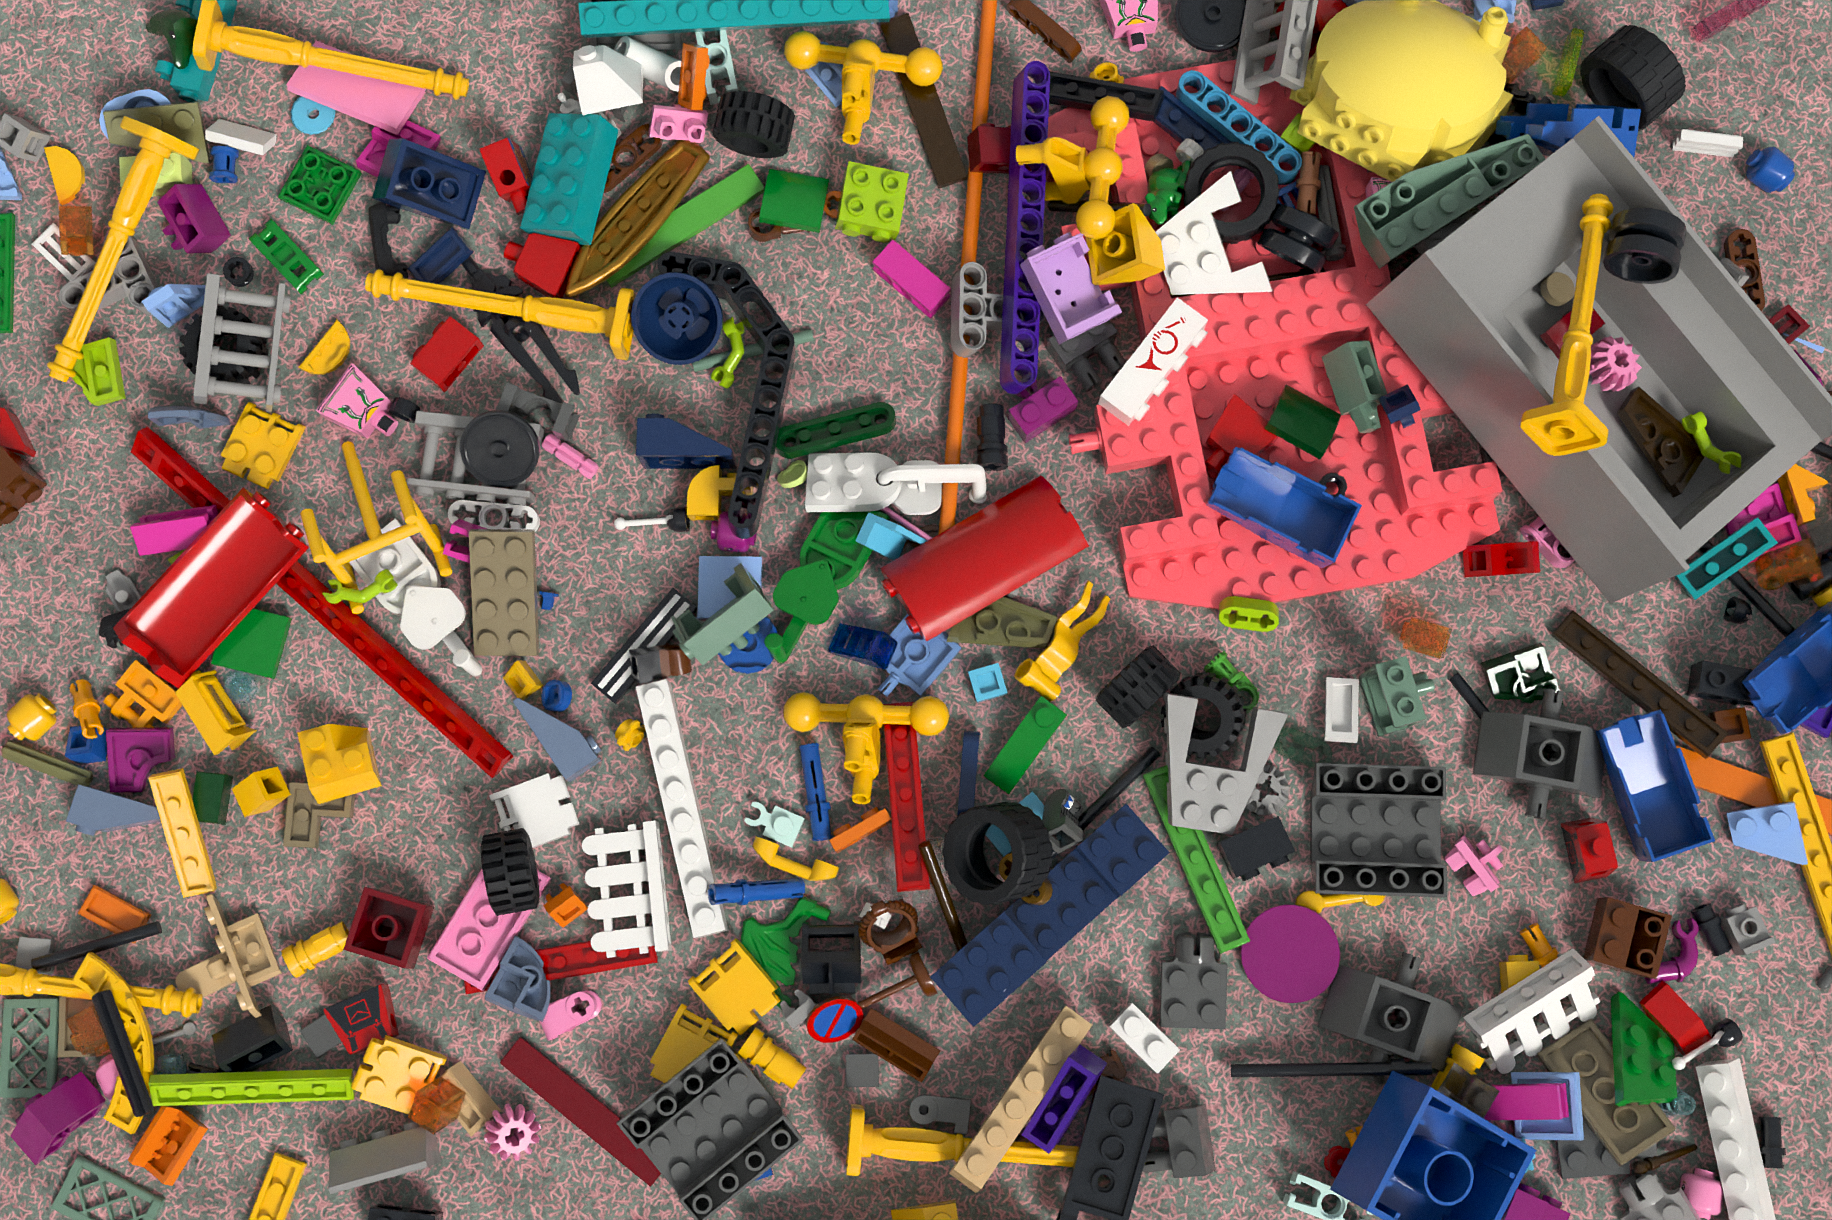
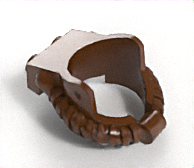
(894, 943)

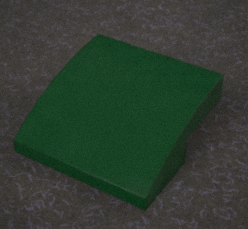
(1303, 422)

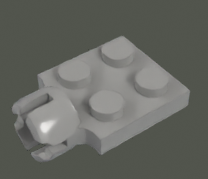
(1652, 1201)

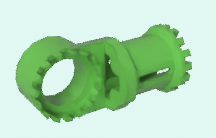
(1223, 668)

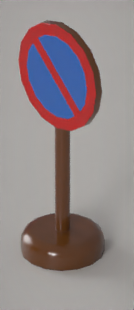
(842, 1016)

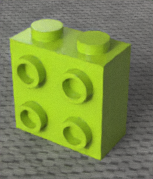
(871, 202)

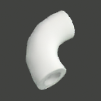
(656, 65)

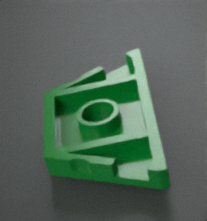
(1640, 1056)

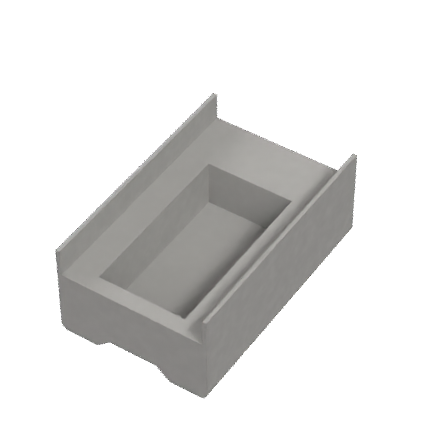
(1474, 329)

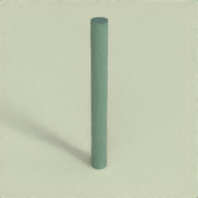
(749, 351)

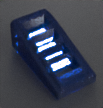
(880, 648)

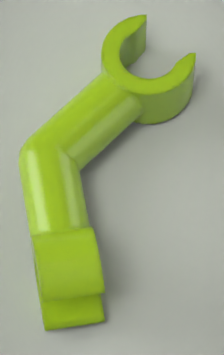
(726, 371)
(1696, 425)
(382, 583)

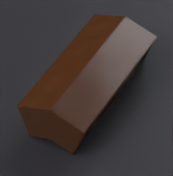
(896, 1045)

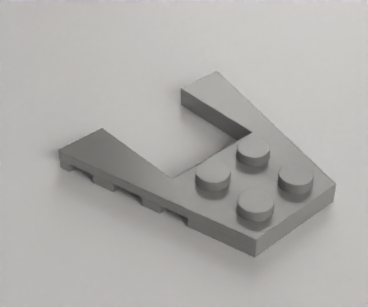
(1207, 794)

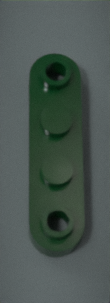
(835, 430)

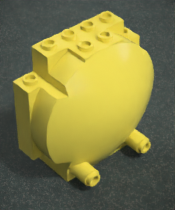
(1405, 84)

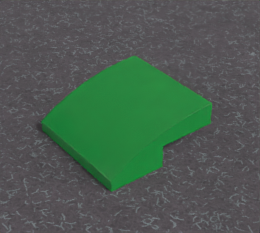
(794, 200)

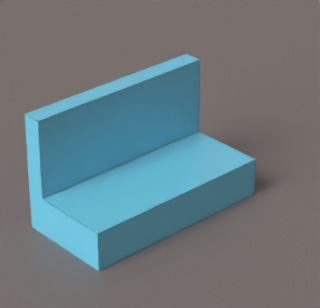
(885, 536)

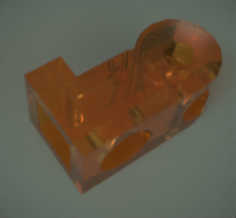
(1525, 53)
(1787, 565)

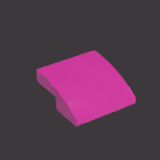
(373, 154)
(1773, 514)

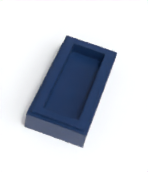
(441, 258)

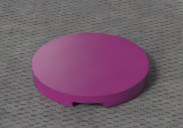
(1291, 953)

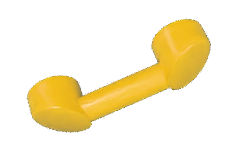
(768, 852)
(1318, 902)

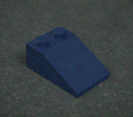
(428, 183)
(670, 445)

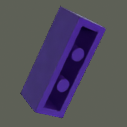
(1064, 1098)

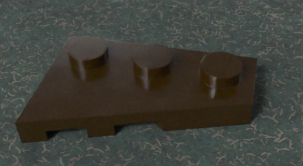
(1661, 439)

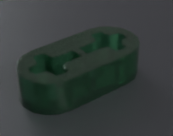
(1305, 741)

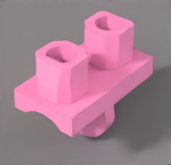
(678, 123)
(1483, 876)

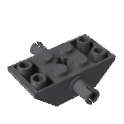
(1512, 748)
(1360, 1007)

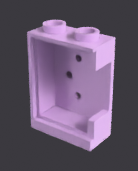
(1065, 287)

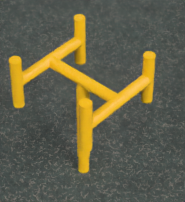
(415, 520)

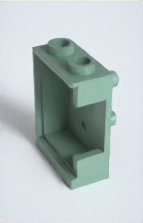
(728, 623)
(1395, 695)

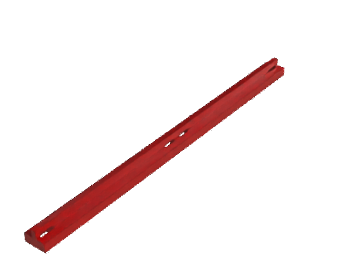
(338, 618)

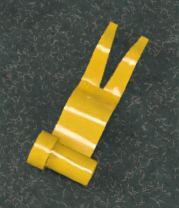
(1063, 649)

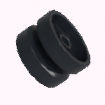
(1300, 233)
(1645, 245)

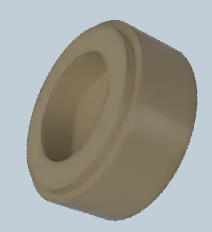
(1156, 163)
(1557, 289)

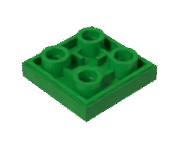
(319, 185)
(254, 644)

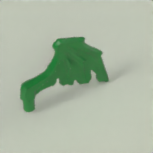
(772, 945)

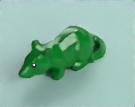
(1166, 191)

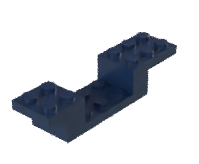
(1030, 934)

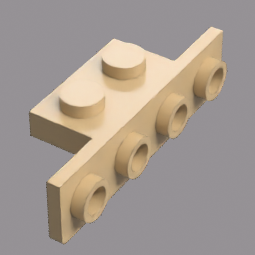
(248, 952)

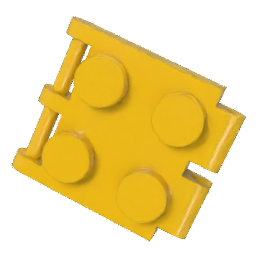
(260, 446)
(736, 989)
(684, 1043)
(395, 1072)

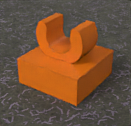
(565, 905)

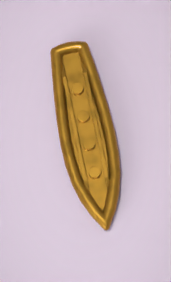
(636, 216)

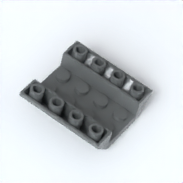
(1377, 830)
(711, 1130)

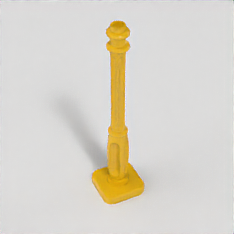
(215, 36)
(126, 216)
(547, 311)
(1568, 423)
(26, 982)
(932, 1145)

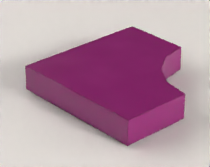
(135, 753)

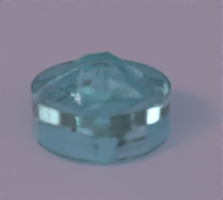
(241, 688)

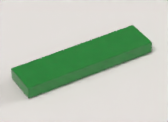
(7, 260)

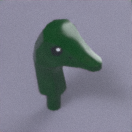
(179, 31)

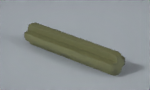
(46, 763)

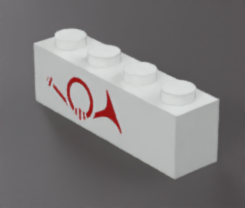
(1153, 361)

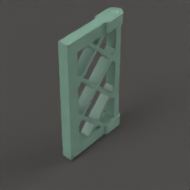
(10, 1031)
(80, 1163)

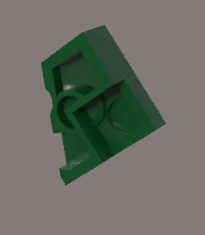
(1509, 679)

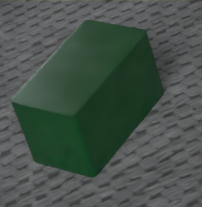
(212, 797)

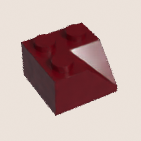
(388, 928)

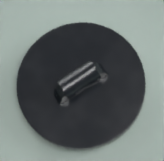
(1210, 23)
(500, 448)

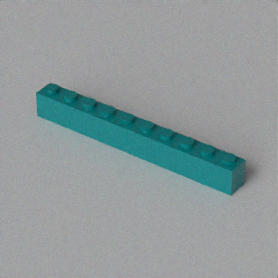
(686, 16)

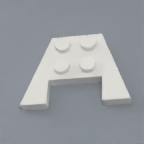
(1195, 253)

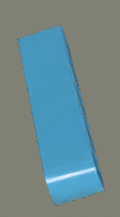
(1234, 113)

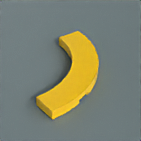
(96, 976)

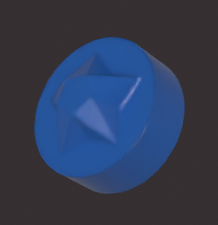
(556, 695)

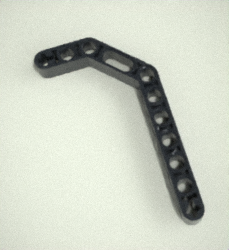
(766, 388)

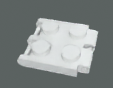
(537, 809)

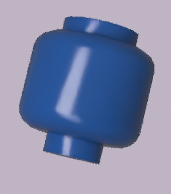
(1770, 169)

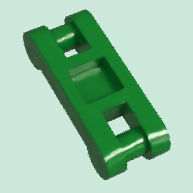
(286, 256)

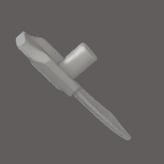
(121, 590)

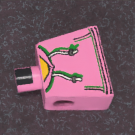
(1131, 20)
(358, 405)

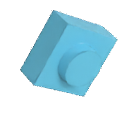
(987, 682)

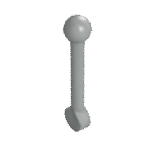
(188, 1029)

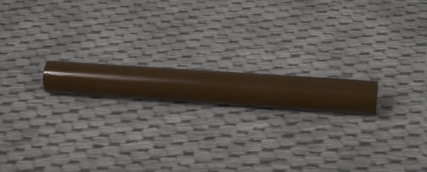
(943, 894)

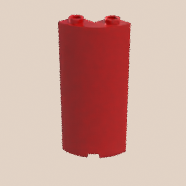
(983, 558)
(211, 587)

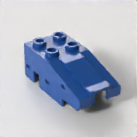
(1552, 135)
(1283, 507)
(1795, 675)
(1653, 787)

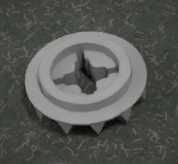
(1270, 803)

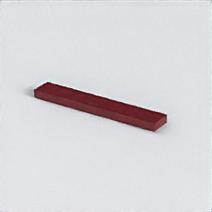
(577, 1106)

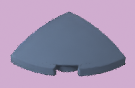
(182, 414)
(521, 982)

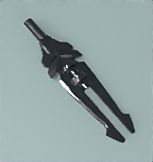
(503, 330)

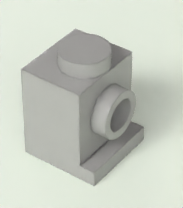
(22, 138)
(1734, 929)

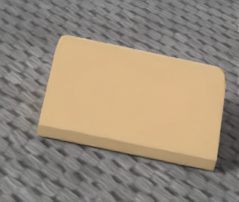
(477, 1104)

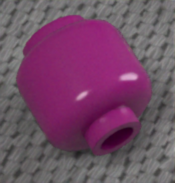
(726, 539)

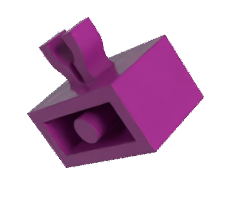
(192, 219)
(1042, 408)

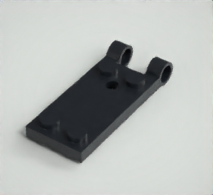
(1112, 1145)

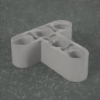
(121, 284)
(982, 305)

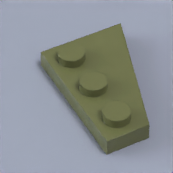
(176, 119)
(1005, 624)

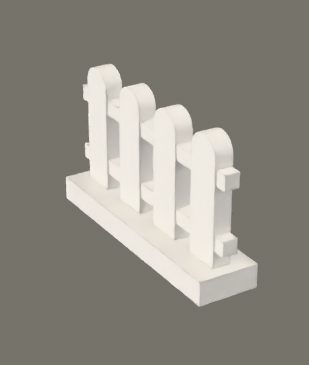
(638, 904)
(1526, 999)

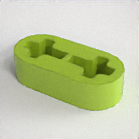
(1249, 614)

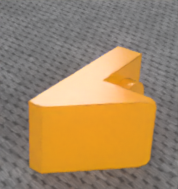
(1794, 488)

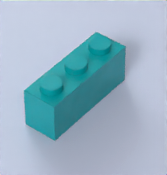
(1726, 558)

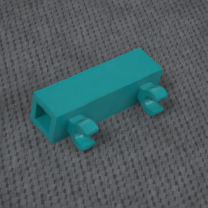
(192, 82)

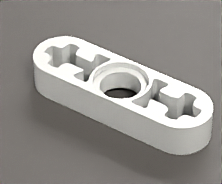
(517, 512)

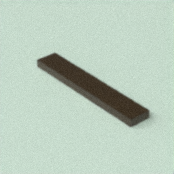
(925, 108)
(1639, 684)

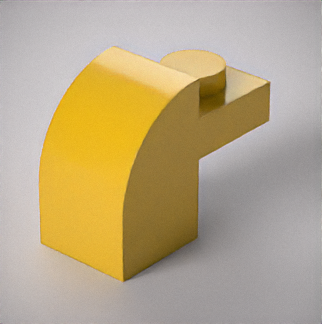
(706, 493)

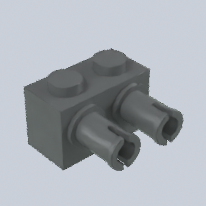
(1075, 353)
(1189, 1143)

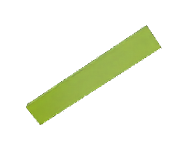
(251, 1087)

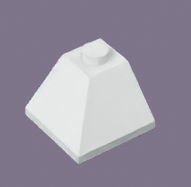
(606, 79)

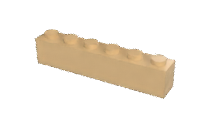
(1020, 1100)

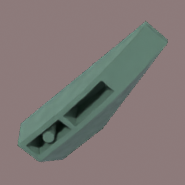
(1438, 195)

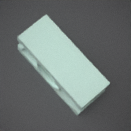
(726, 69)
(1315, 1207)

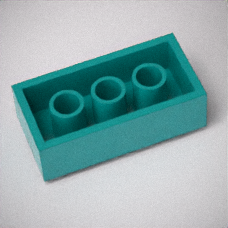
(570, 177)

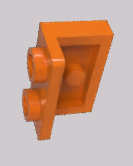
(168, 1143)

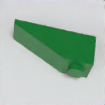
(1025, 745)

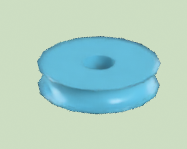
(301, 120)

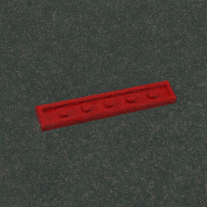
(906, 805)
(581, 960)

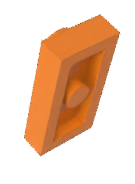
(692, 76)
(871, 822)

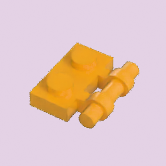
(149, 691)

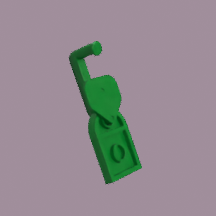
(811, 590)

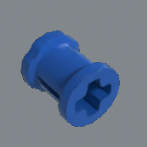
(224, 164)

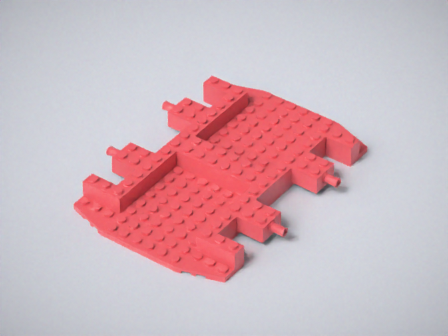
(1254, 350)

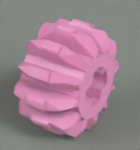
(1613, 364)
(523, 1135)

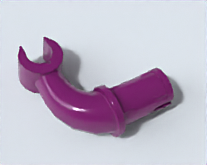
(1684, 964)

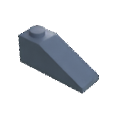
(565, 745)
(108, 812)

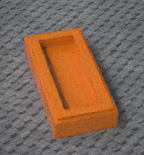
(112, 911)

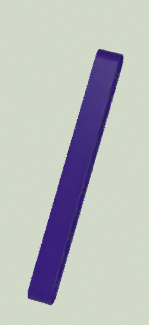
(1017, 238)

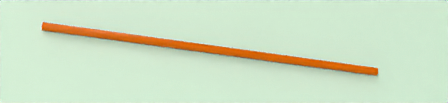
(968, 254)

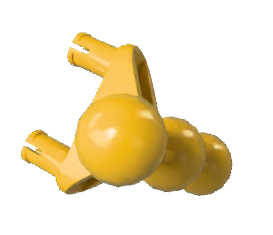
(860, 65)
(1079, 171)
(861, 732)

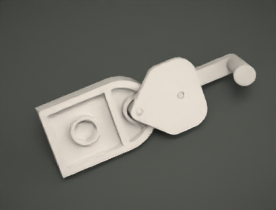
(875, 481)
(424, 607)

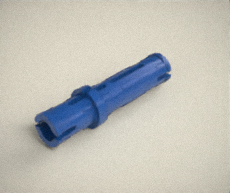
(820, 830)
(748, 891)

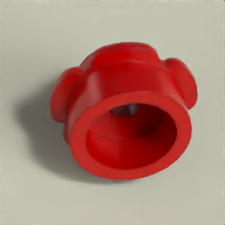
(1330, 1161)

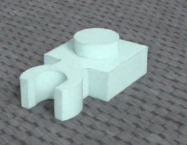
(780, 825)

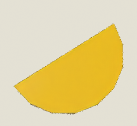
(66, 173)
(329, 351)

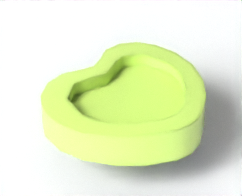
(793, 475)

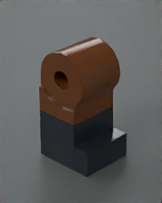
(658, 662)

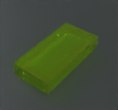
(1568, 62)

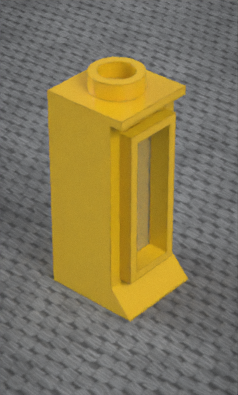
(213, 712)

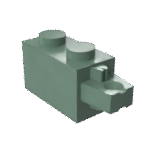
(1356, 383)

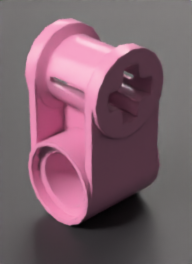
(1547, 543)
(565, 1016)

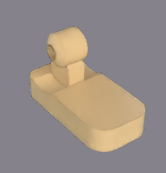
(206, 976)

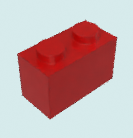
(446, 353)

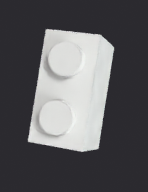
(1143, 1038)

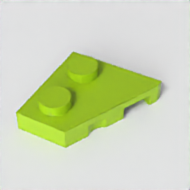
(100, 372)

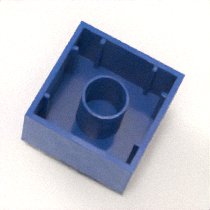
(1430, 1159)

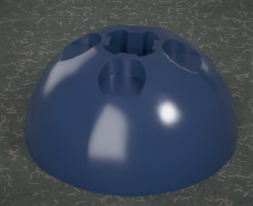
(661, 320)

